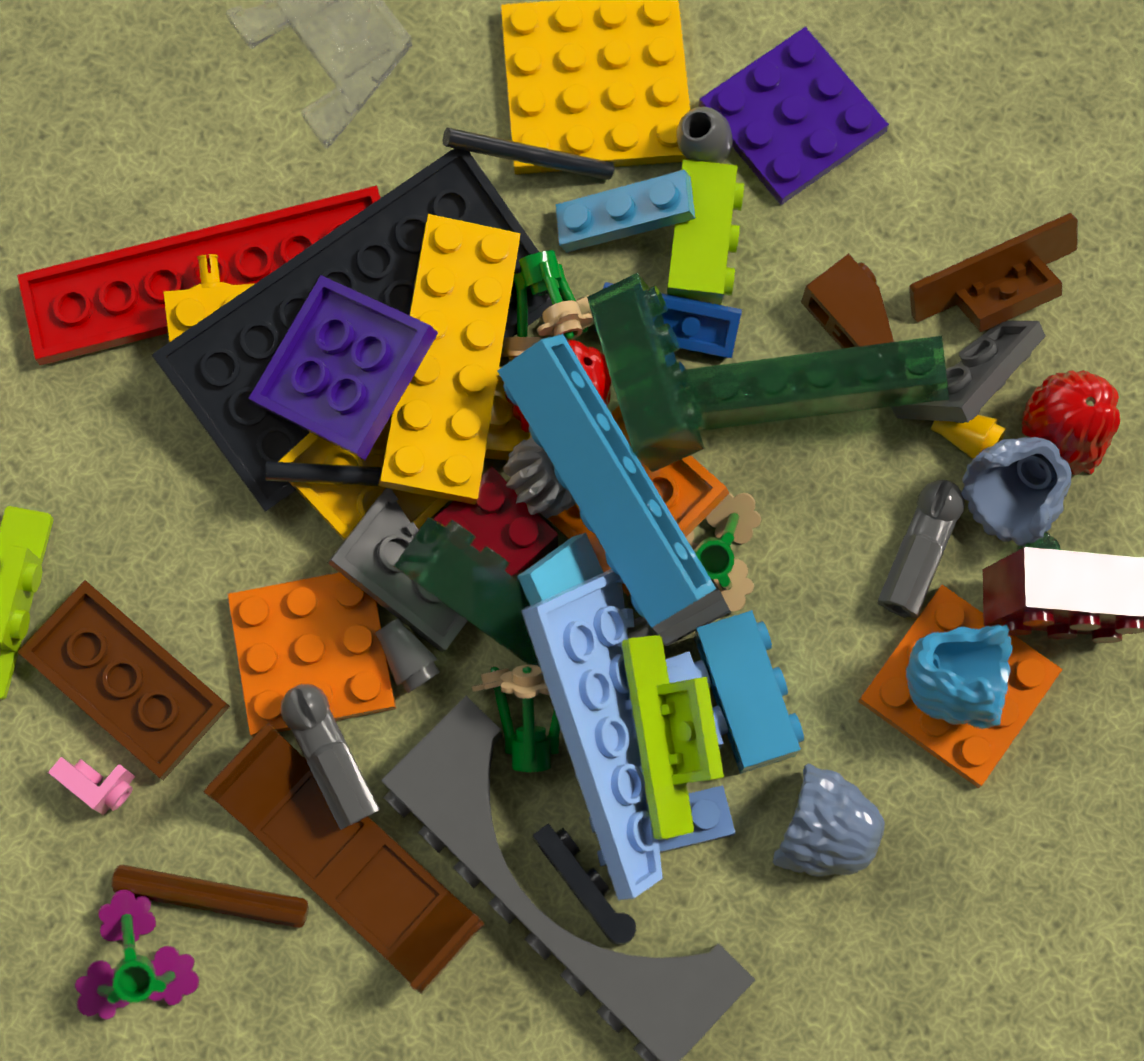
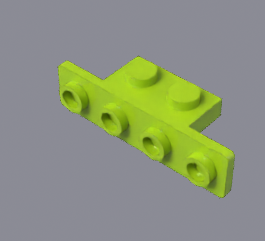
(22, 550)
(672, 732)

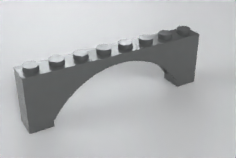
(659, 1000)

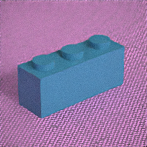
(749, 691)

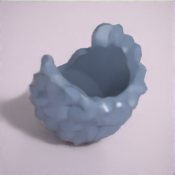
(1017, 488)
(831, 828)

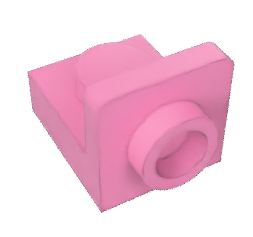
(84, 781)

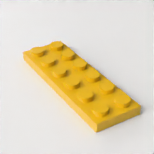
(446, 410)

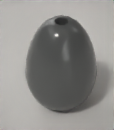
(704, 135)

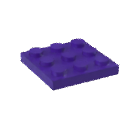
(795, 115)
(343, 366)

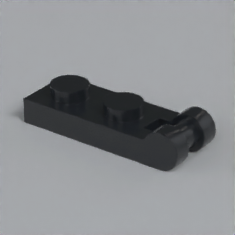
(586, 886)

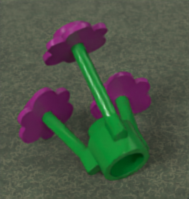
(134, 976)

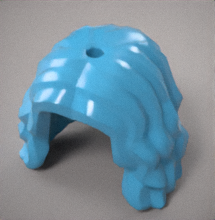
(961, 675)

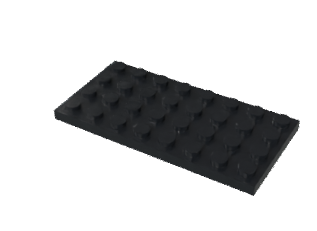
(372, 253)

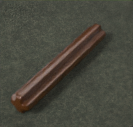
(211, 896)

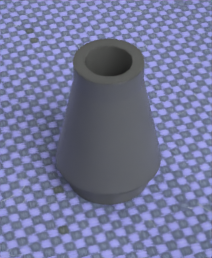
(407, 657)

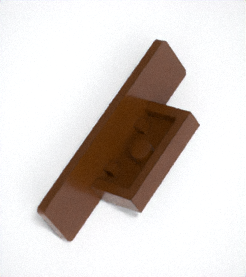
(1001, 279)

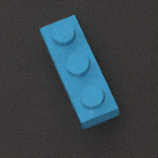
(625, 211)

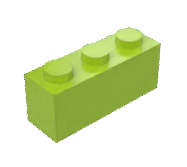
(703, 244)

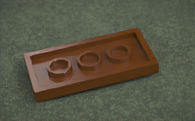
(124, 680)

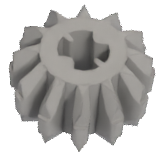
(535, 480)

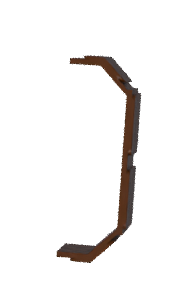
(352, 869)

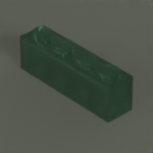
(645, 372)
(470, 584)

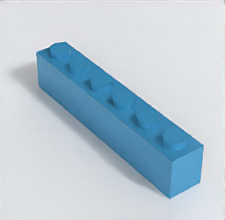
(605, 479)

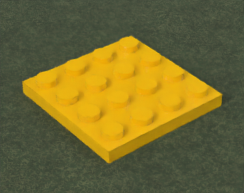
(596, 79)

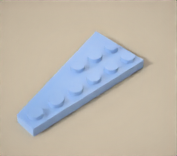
(584, 669)

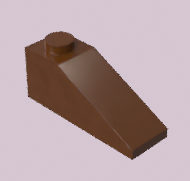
(849, 304)

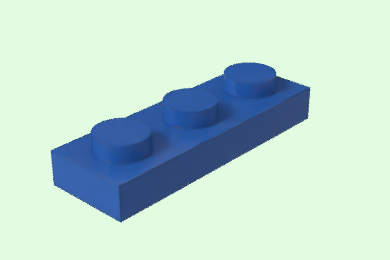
(701, 324)

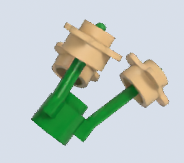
(567, 317)

